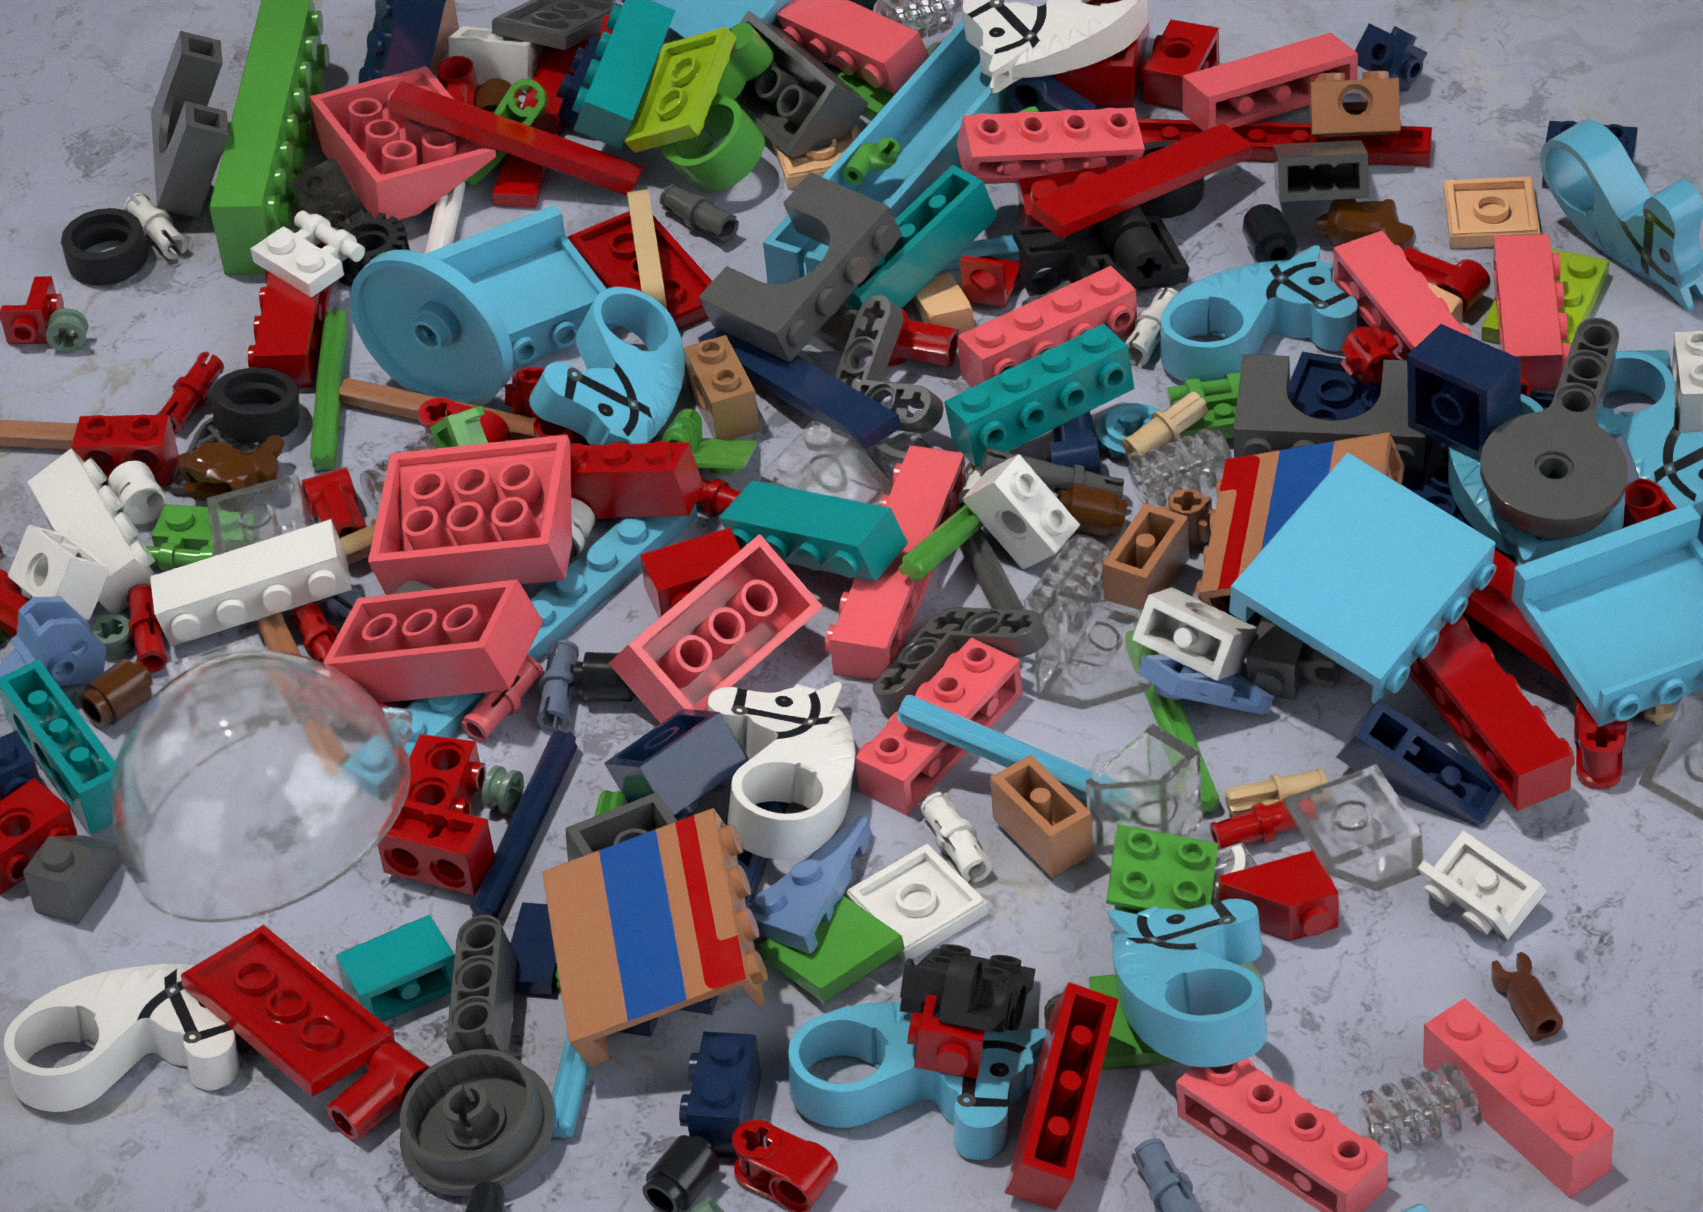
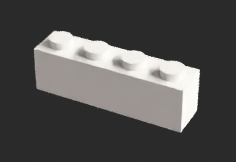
(88, 513)
(250, 583)

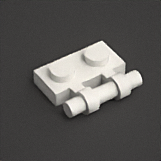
(300, 261)

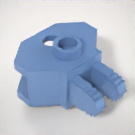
(62, 645)

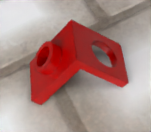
(990, 281)

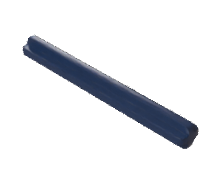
(524, 825)

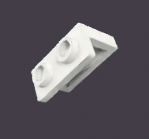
(1482, 884)

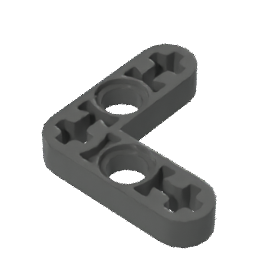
(882, 321)
(1007, 630)

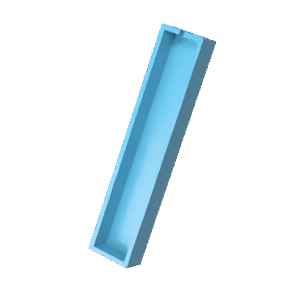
(926, 125)

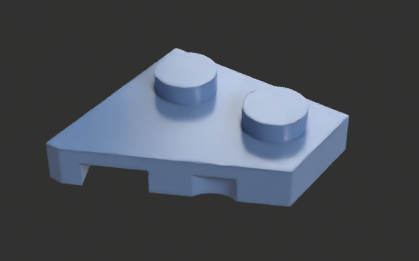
(1180, 681)

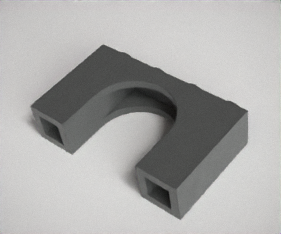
(184, 129)
(789, 314)
(1271, 423)

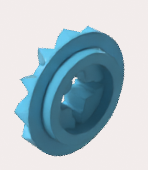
(1122, 420)

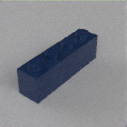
(401, 37)

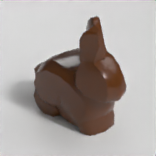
(1353, 220)
(223, 469)

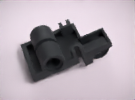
(1129, 242)
(969, 988)

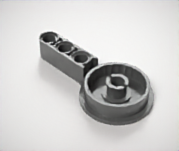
(1561, 440)
(479, 1083)

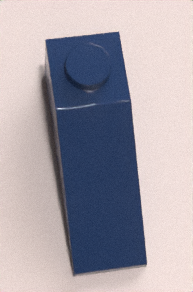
(1419, 765)

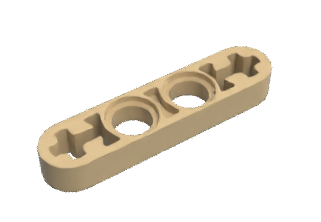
(646, 245)

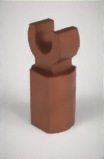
(1528, 998)

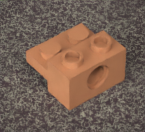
(1374, 115)

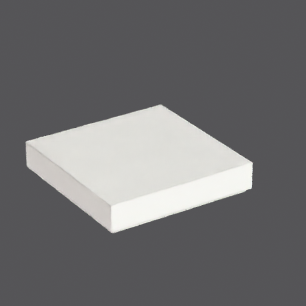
(920, 900)

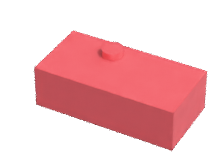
(716, 632)
(437, 641)

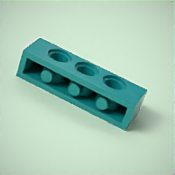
(60, 742)

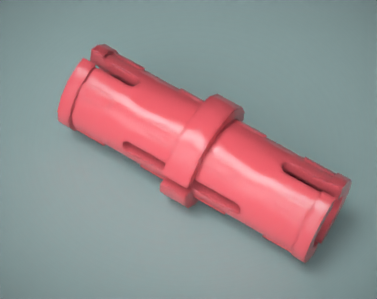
(498, 704)

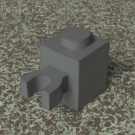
(1281, 661)

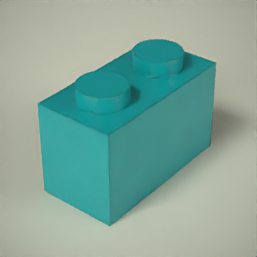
(398, 969)

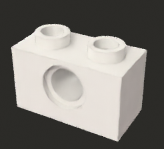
(1021, 512)
(58, 566)
(1194, 633)

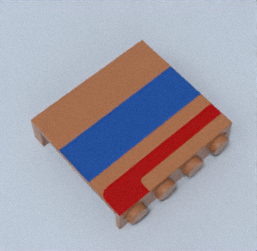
(1264, 492)
(651, 929)

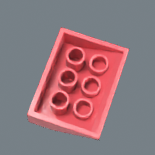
(388, 158)
(475, 515)

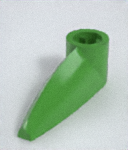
(510, 109)

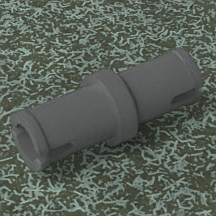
(699, 212)

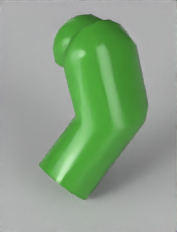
(871, 158)

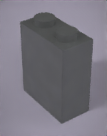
(1321, 171)

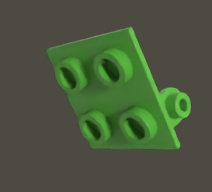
(719, 455)
(1160, 871)

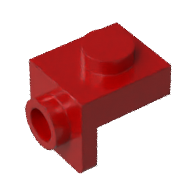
(30, 322)
(944, 1045)

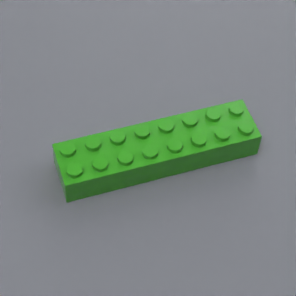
(268, 130)

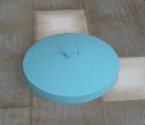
(431, 327)

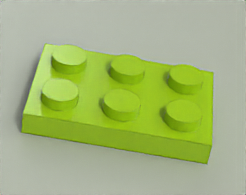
(680, 90)
(1582, 284)

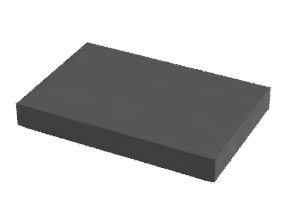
(553, 22)

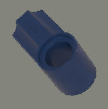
(1046, 95)
(1076, 444)

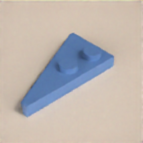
(808, 893)

